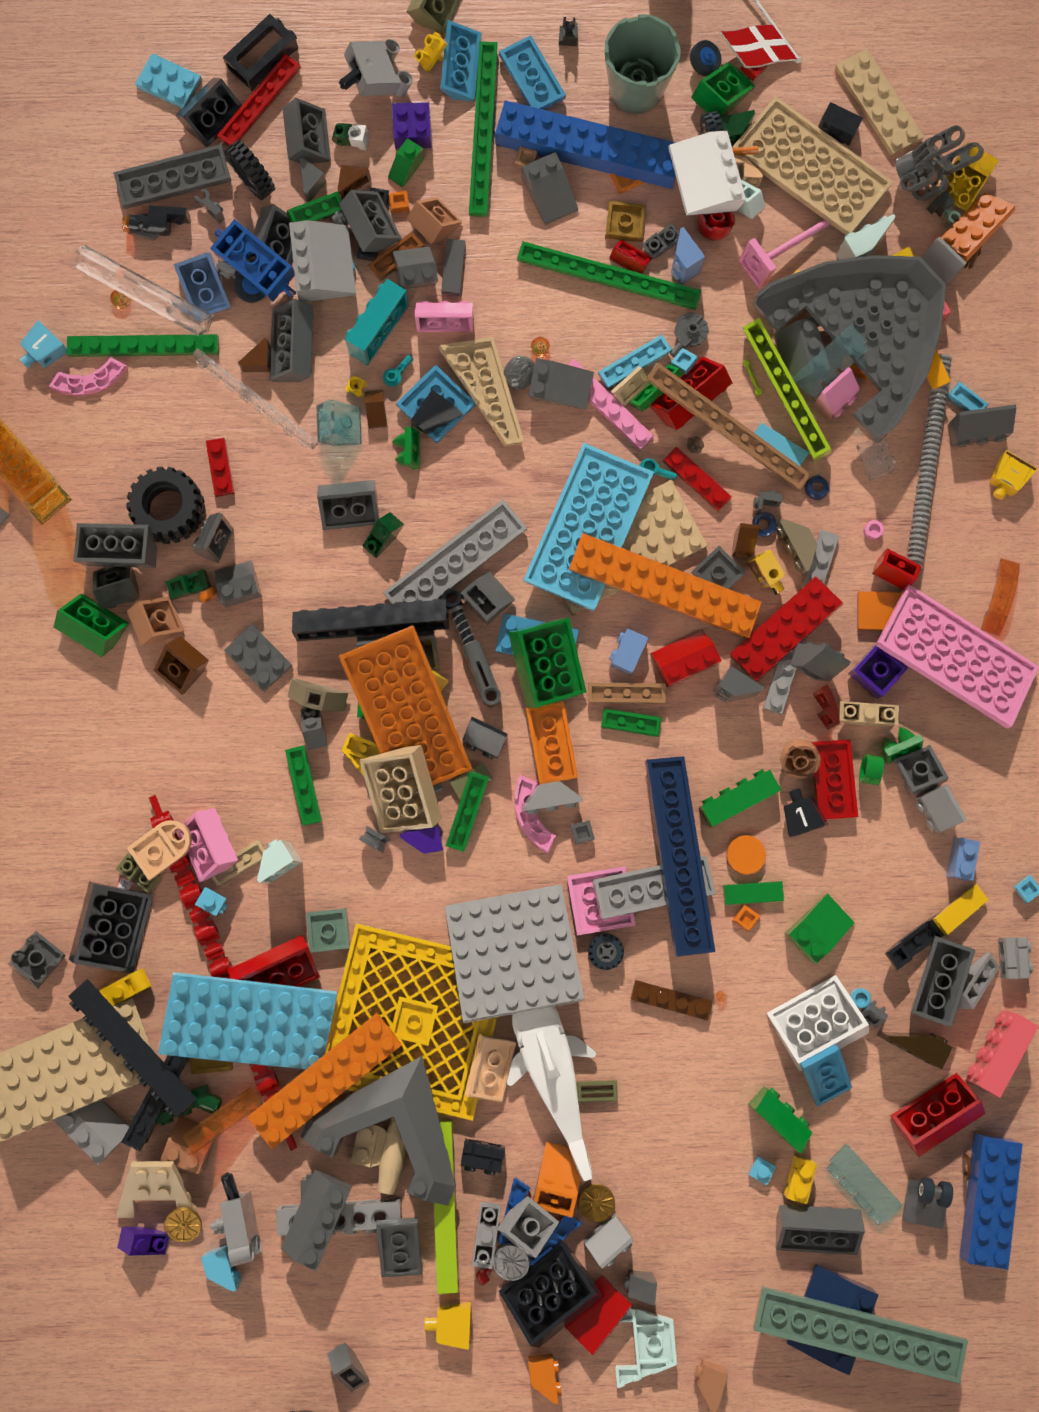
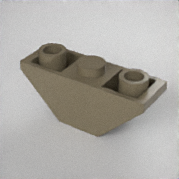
(799, 544)
(317, 696)

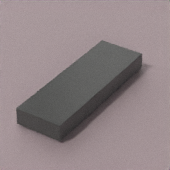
(453, 267)

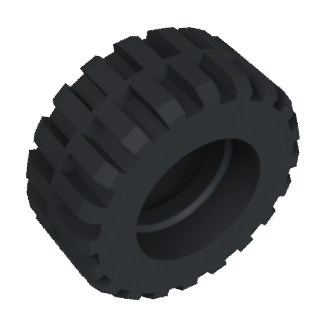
(155, 483)

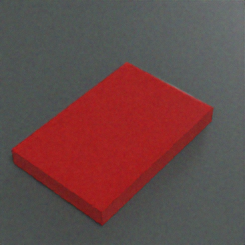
(601, 1318)

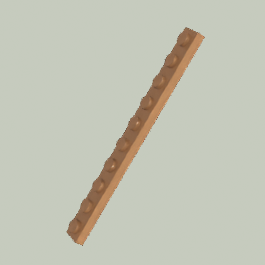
(727, 426)

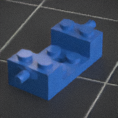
(267, 273)

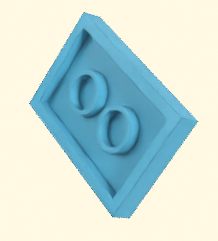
(168, 81)

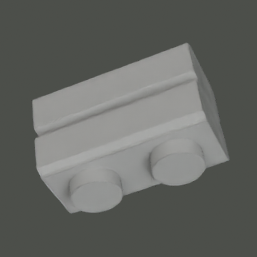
(1015, 957)

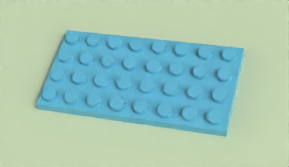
(595, 501)
(246, 1021)

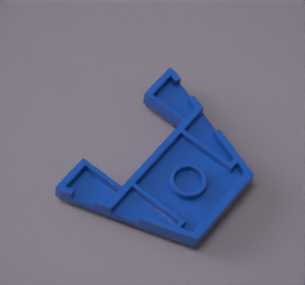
(565, 1226)

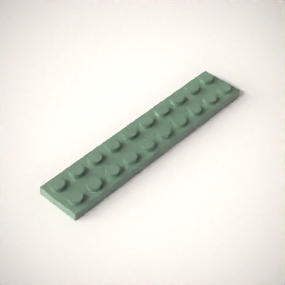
(860, 1334)

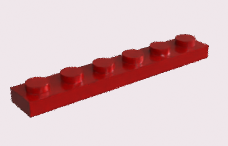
(259, 100)

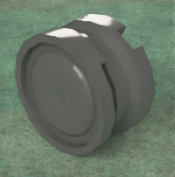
(374, 839)

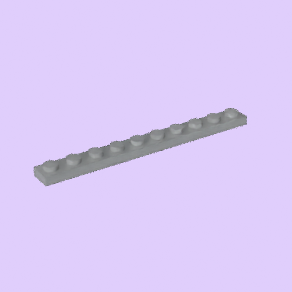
(784, 672)

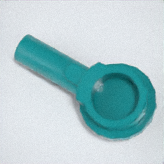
(392, 376)
(651, 465)

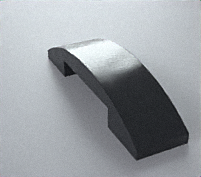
(913, 943)

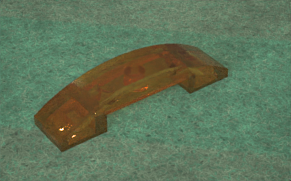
(1002, 597)

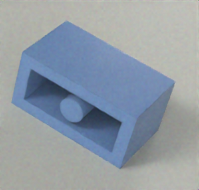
(628, 651)
(963, 859)

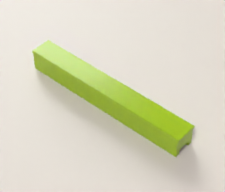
(446, 1230)

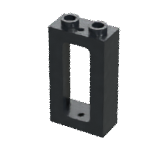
(257, 72)

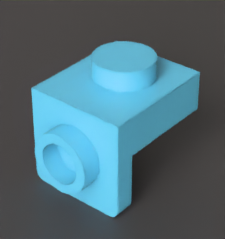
(211, 902)

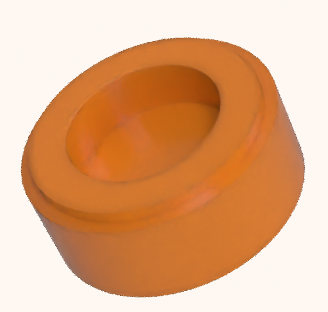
(208, 595)

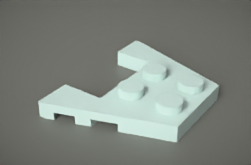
(653, 1346)

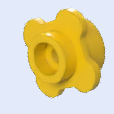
(354, 380)

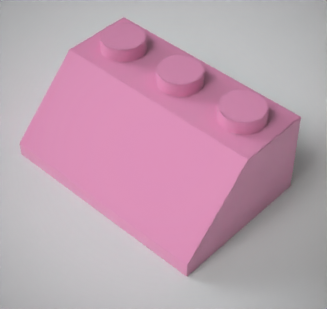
(444, 316)
(210, 845)

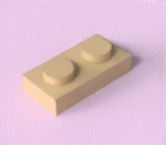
(630, 386)

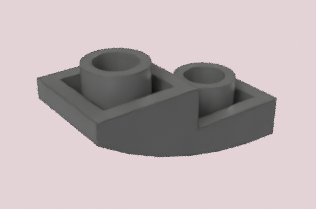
(661, 242)

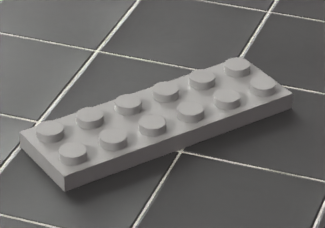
(637, 890)

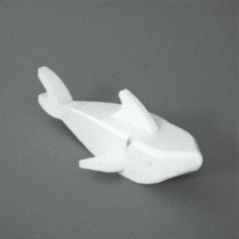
(548, 1059)

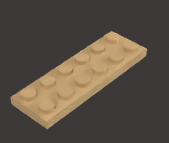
(879, 102)

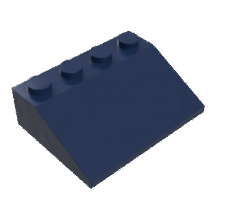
(841, 1291)

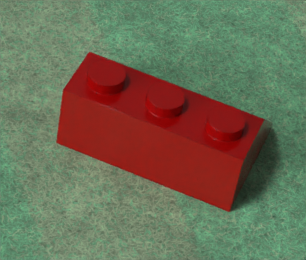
(685, 658)

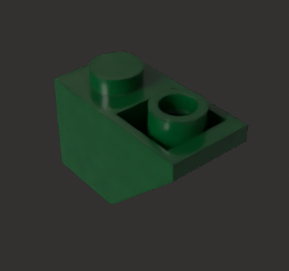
(382, 534)

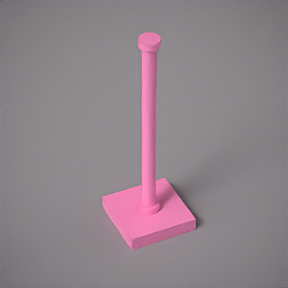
(759, 264)

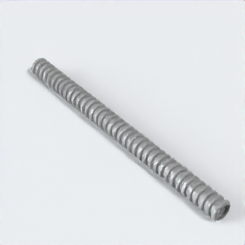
(927, 469)

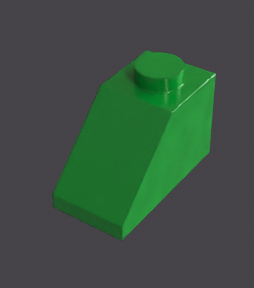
(406, 162)

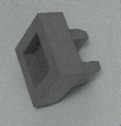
(874, 1015)

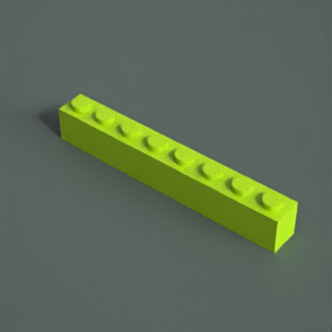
(787, 390)

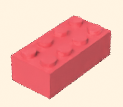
(1001, 1053)

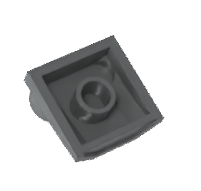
(921, 770)

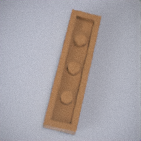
(627, 693)

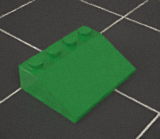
(547, 662)

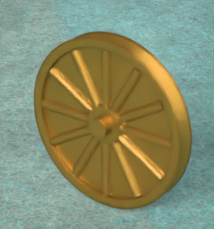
(596, 1203)
(183, 1224)

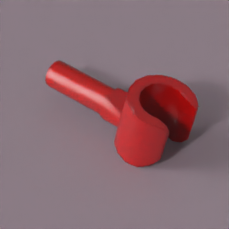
(482, 1275)

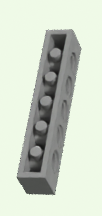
(390, 1207)

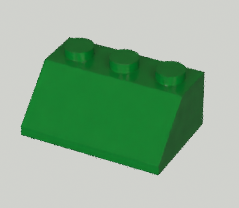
(90, 625)
(781, 1118)

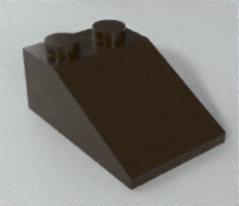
(928, 1048)

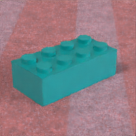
(377, 321)

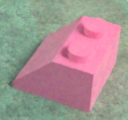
(838, 395)

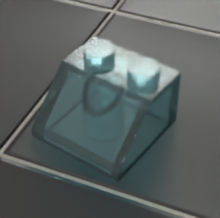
(338, 423)

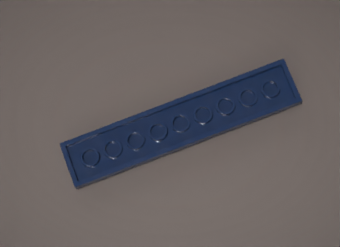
(679, 856)

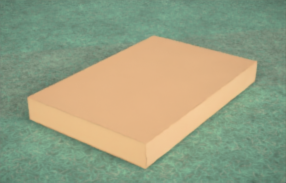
(490, 1068)

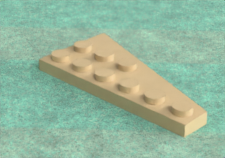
(483, 377)

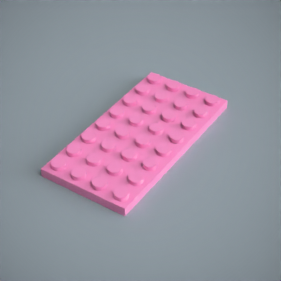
(957, 656)

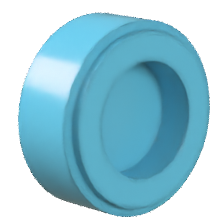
(860, 997)

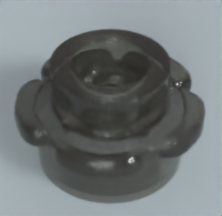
(695, 444)

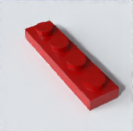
(697, 479)

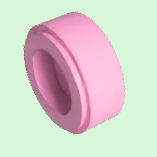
(873, 530)

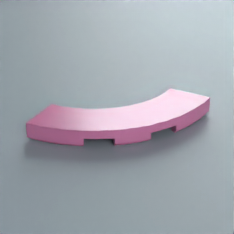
(89, 384)
(530, 823)

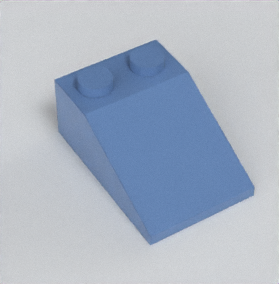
(203, 283)

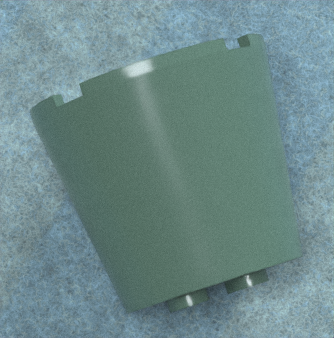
(640, 62)

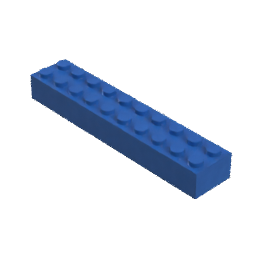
(586, 144)

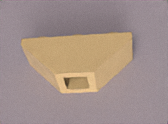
(868, 714)

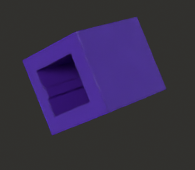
(424, 840)
(142, 1241)

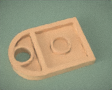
(160, 848)

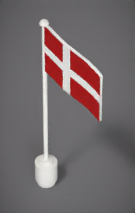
(760, 44)

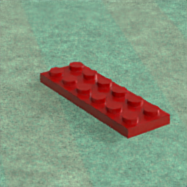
(786, 629)

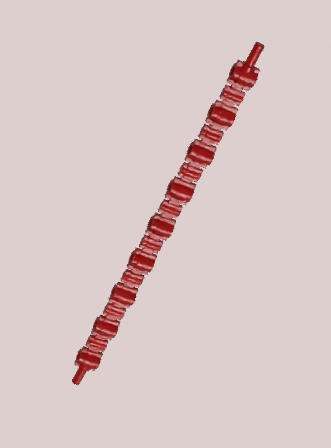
(207, 934)

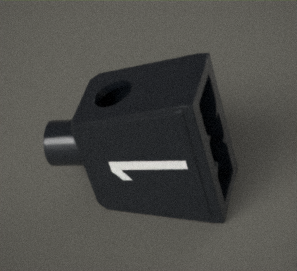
(803, 814)

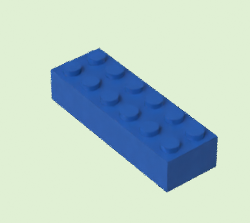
(991, 1201)

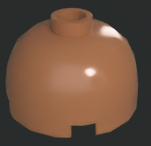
(799, 758)

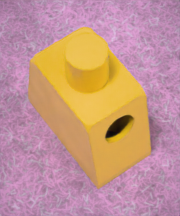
(451, 1325)

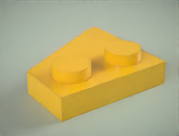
(359, 748)

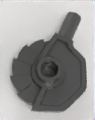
(690, 331)

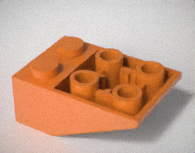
(557, 1181)

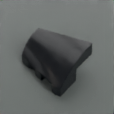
(434, 413)

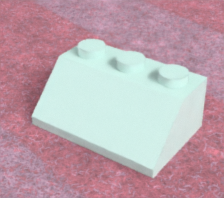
(277, 861)

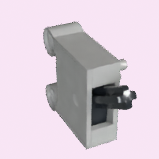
(373, 69)
(238, 1223)

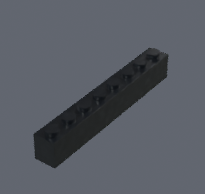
(370, 620)
(133, 1048)

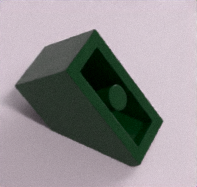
(737, 124)

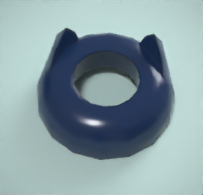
(817, 495)
(771, 522)

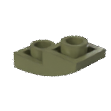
(132, 871)

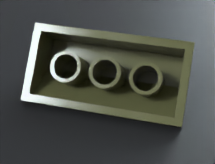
(432, 13)

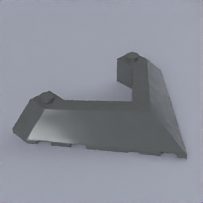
(409, 1100)

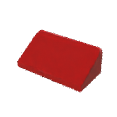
(629, 257)

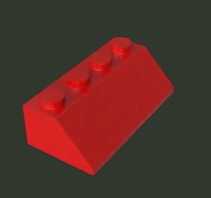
(706, 378)
(282, 965)
(938, 1114)

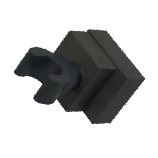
(568, 33)

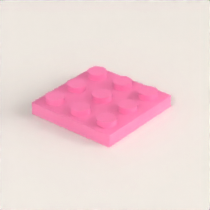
(585, 905)

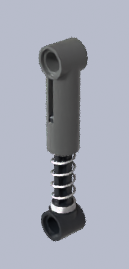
(472, 650)

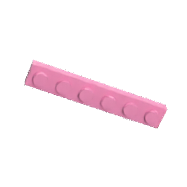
(617, 414)

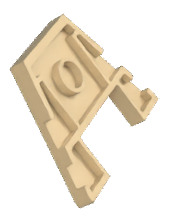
(152, 1182)

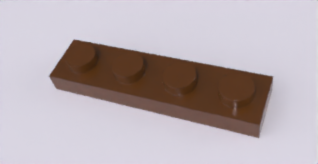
(671, 1000)

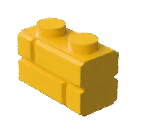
(800, 1179)

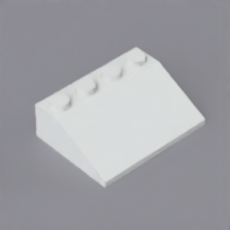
(707, 174)
(818, 1021)

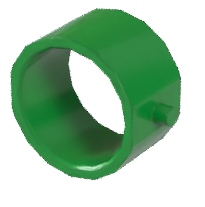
(871, 769)

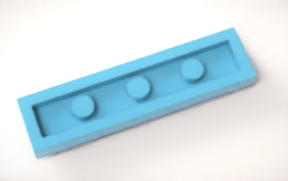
(640, 357)

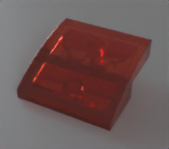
(830, 712)

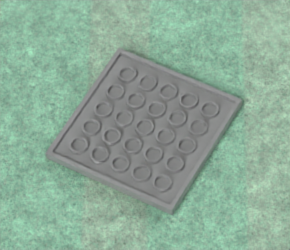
(513, 954)

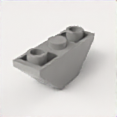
(550, 797)
(486, 1235)

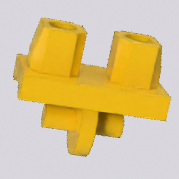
(432, 51)

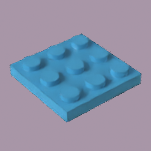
(444, 386)

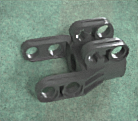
(927, 164)

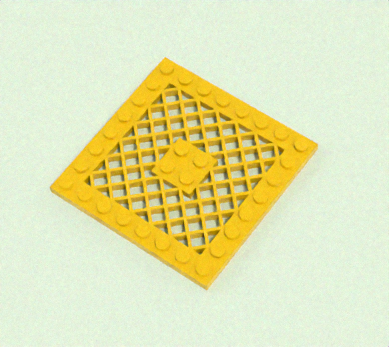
(412, 1017)

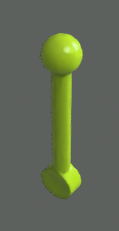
(758, 391)

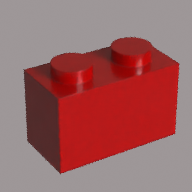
(896, 569)

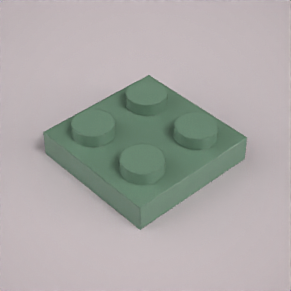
(328, 930)

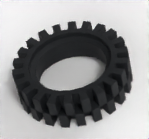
(249, 169)

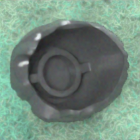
(519, 372)

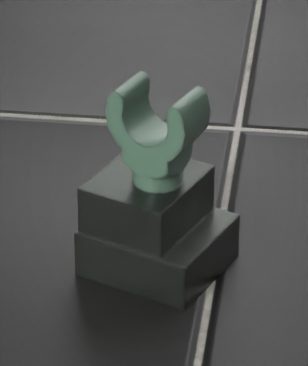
(942, 205)

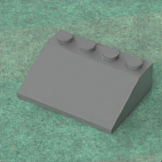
(322, 260)

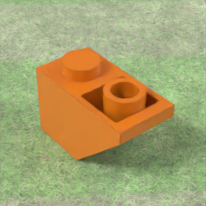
(543, 1378)

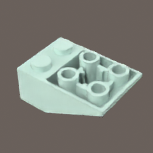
(866, 240)

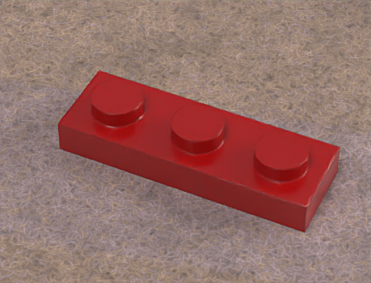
(220, 467)

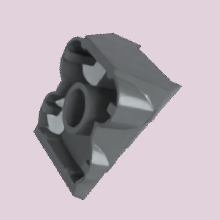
(36, 959)

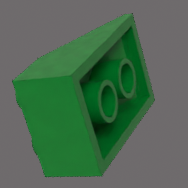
(722, 90)
(820, 929)

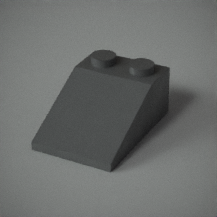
(549, 188)
(560, 384)
(213, 538)

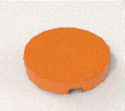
(746, 854)

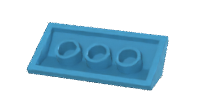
(460, 62)

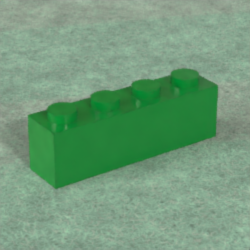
(740, 798)

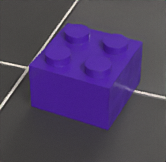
(412, 122)
(877, 671)

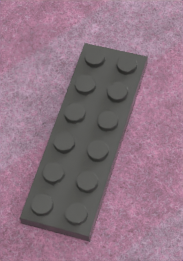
(172, 176)

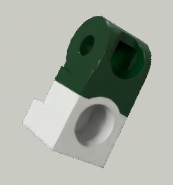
(351, 135)

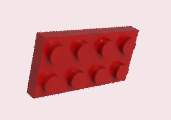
(835, 780)

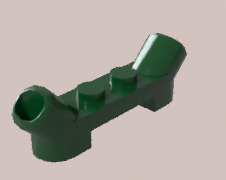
(206, 1101)

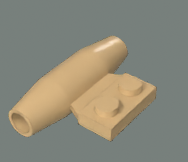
(382, 1148)

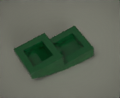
(188, 585)

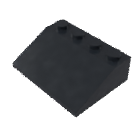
(110, 927)
(550, 1295)

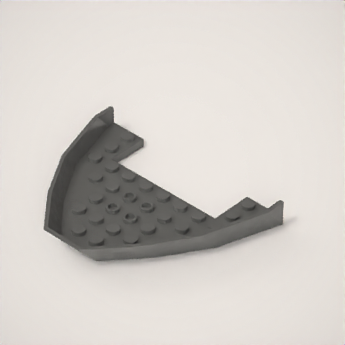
(890, 303)

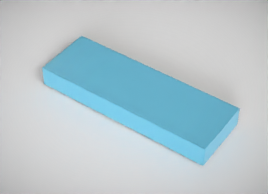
(782, 444)

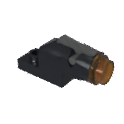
(156, 222)

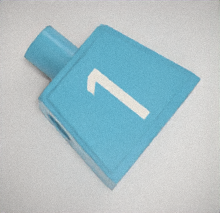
(41, 346)

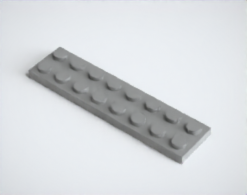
(459, 556)

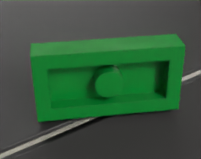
(411, 443)
(908, 744)

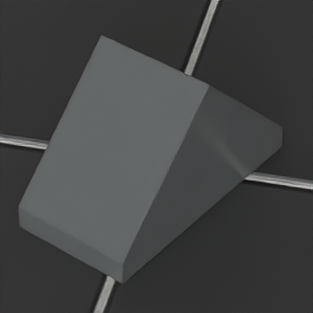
(312, 179)

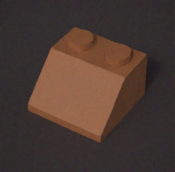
(433, 219)
(155, 620)
(178, 1151)

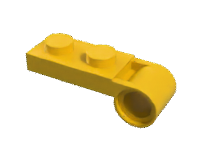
(126, 987)

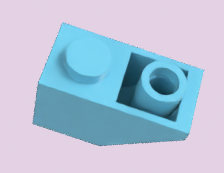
(219, 1270)

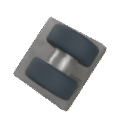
(927, 1202)

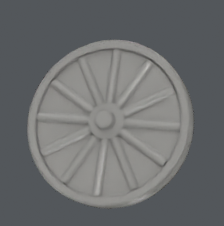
(511, 1262)

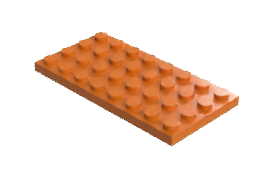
(405, 702)

